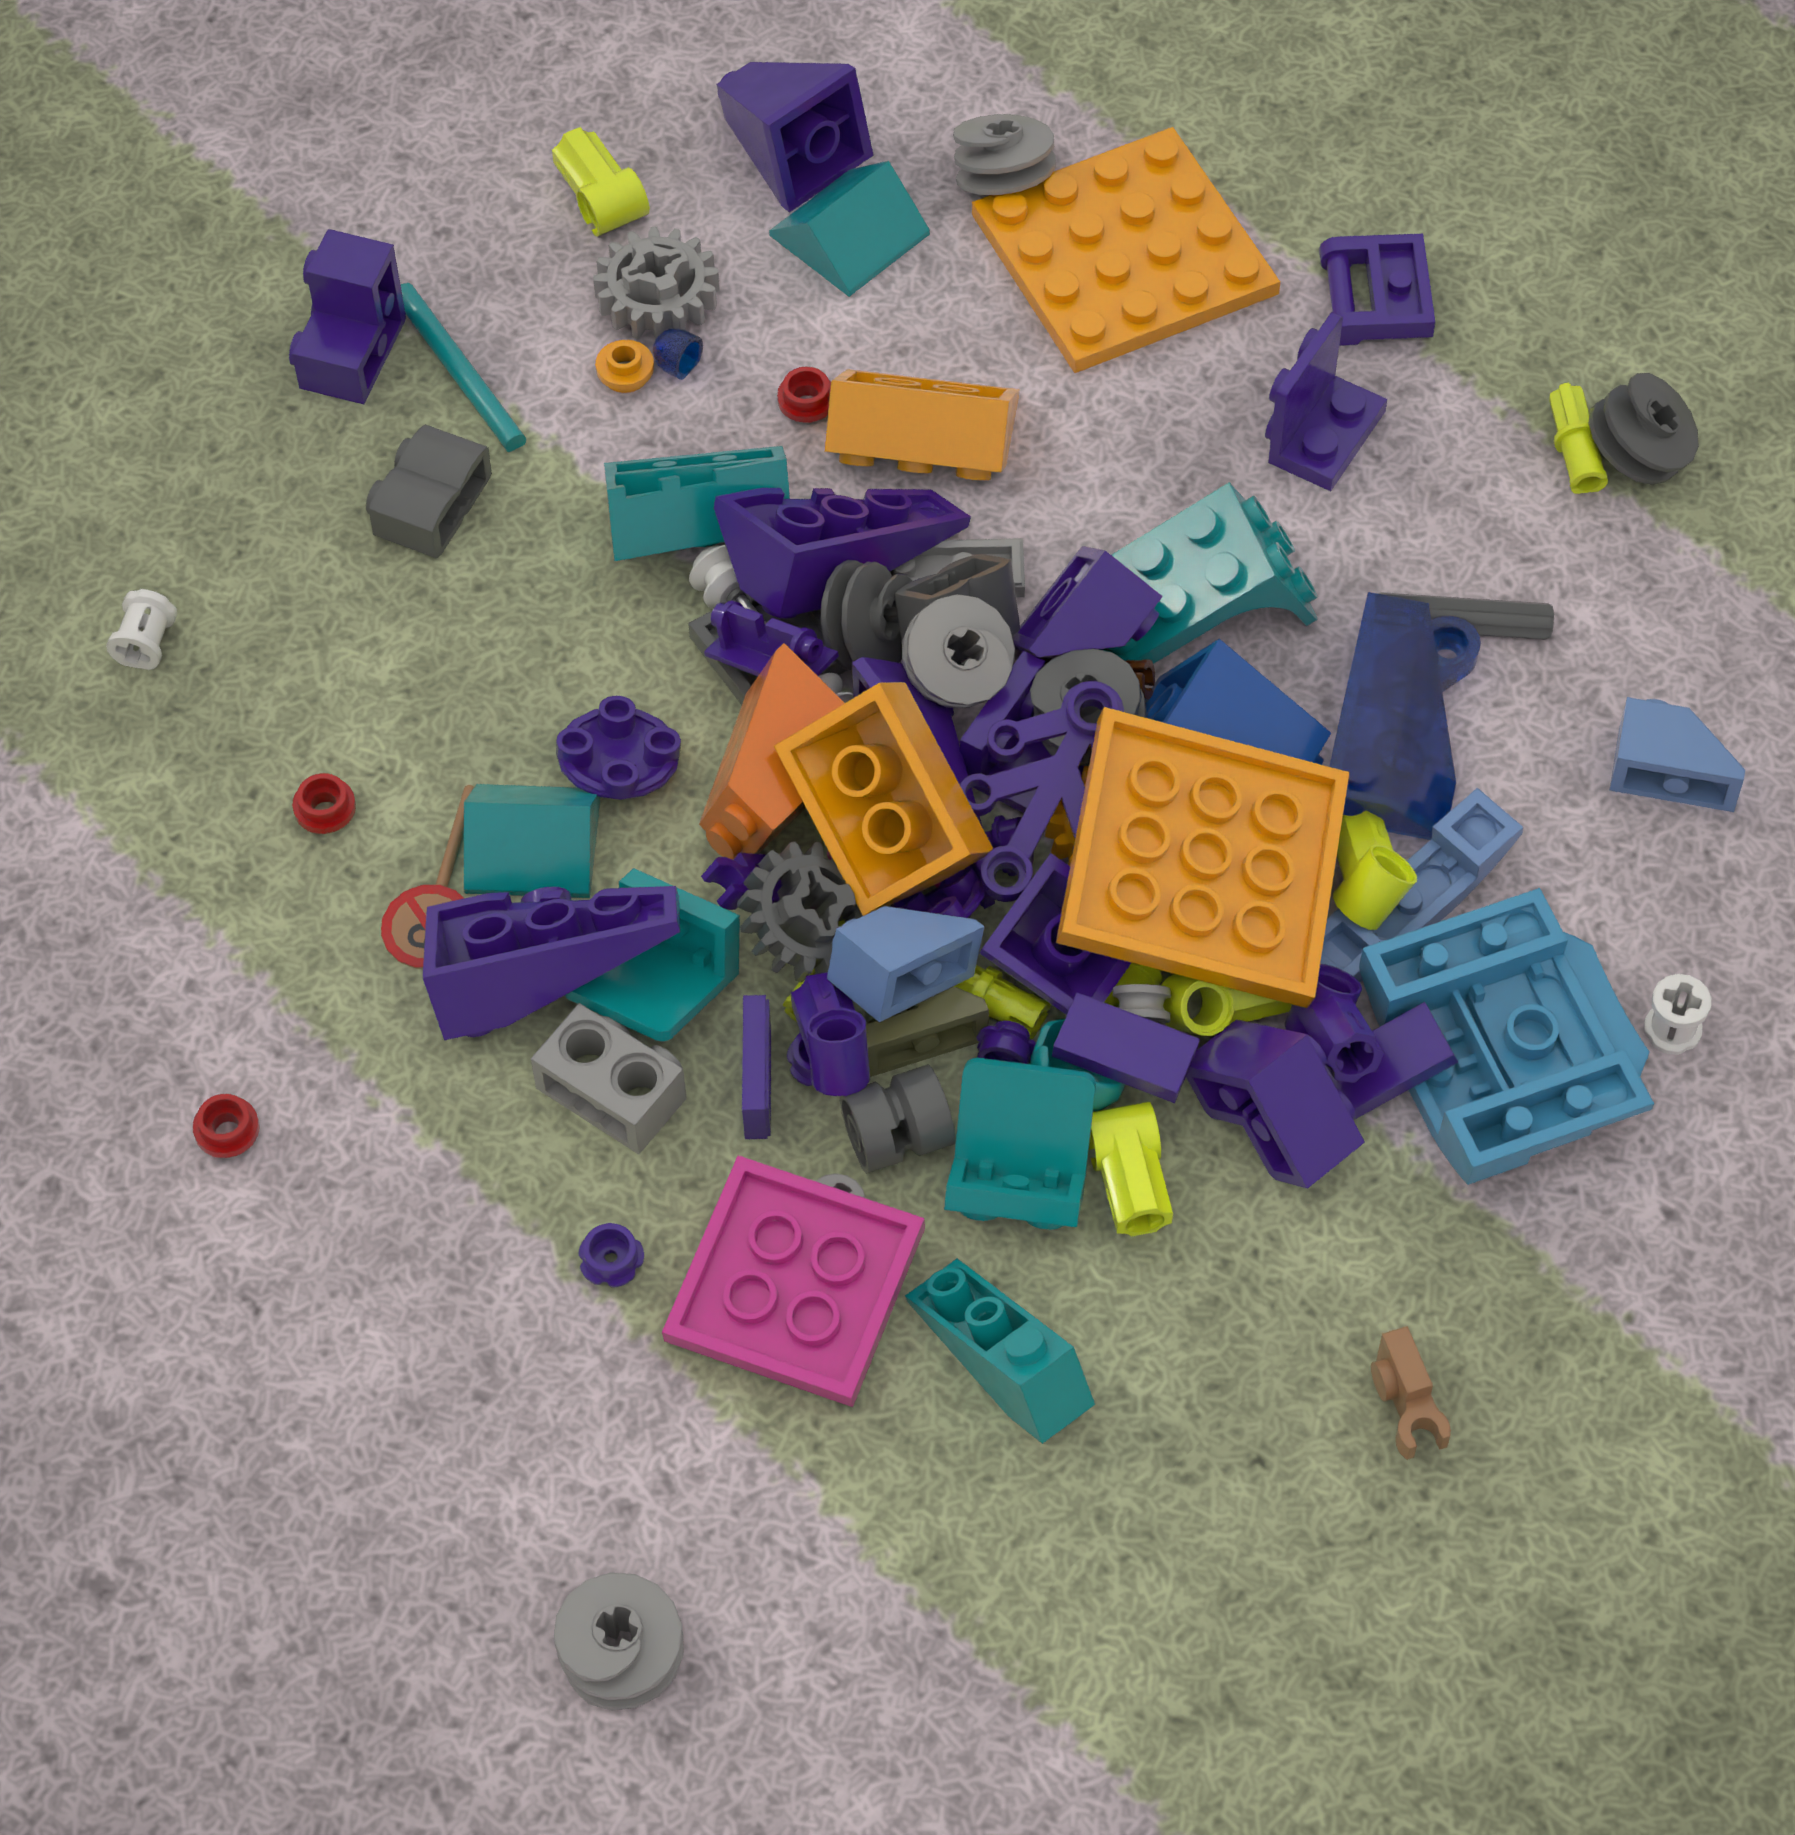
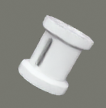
(162, 616)
(1690, 1017)

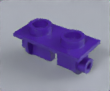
(750, 643)

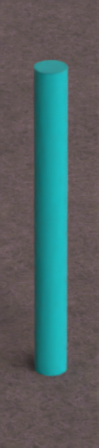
(461, 370)

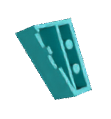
(671, 499)

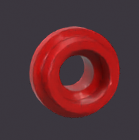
(804, 382)
(320, 789)
(224, 1109)

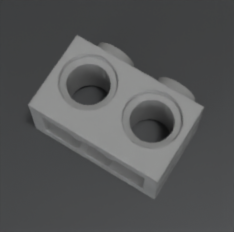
(600, 1087)

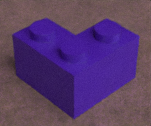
(352, 318)
(1280, 1095)

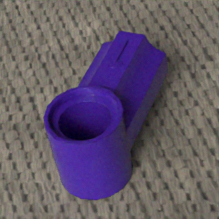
(1338, 1026)
(832, 1037)

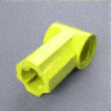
(602, 189)
(1371, 871)
(1219, 1006)
(1129, 1157)

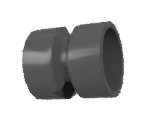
(898, 1118)

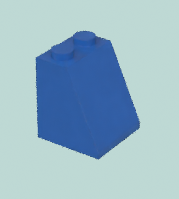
(1233, 701)

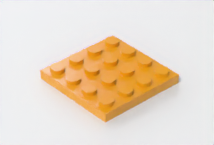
(1125, 249)
(1204, 858)

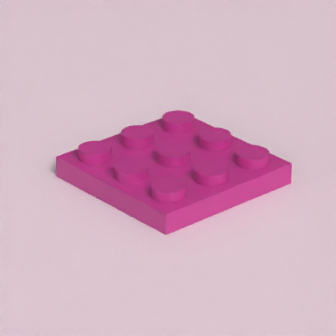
(794, 1280)

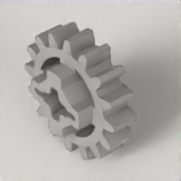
(656, 283)

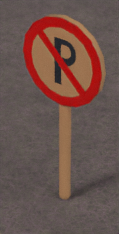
(406, 915)

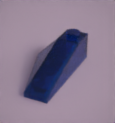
(1396, 721)

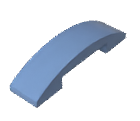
(1447, 868)

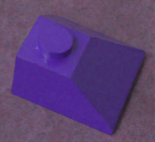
(1089, 607)
(1028, 949)

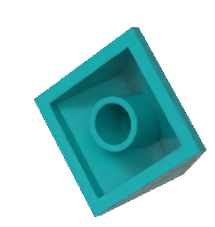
(854, 227)
(529, 839)

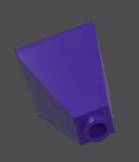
(797, 124)

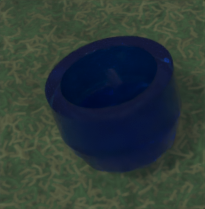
(677, 351)

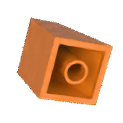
(752, 788)

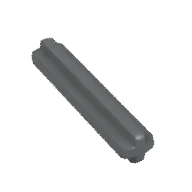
(1493, 617)

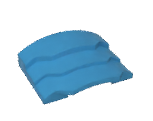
(1531, 1027)

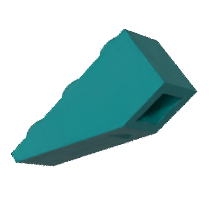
(1006, 1349)

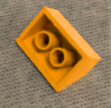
(920, 423)
(883, 797)

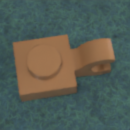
(1404, 1379)

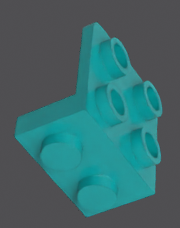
(674, 979)
(1021, 1143)

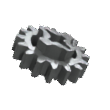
(806, 917)

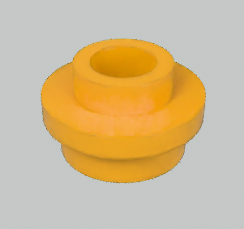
(628, 376)

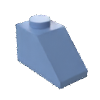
(1673, 757)
(902, 957)

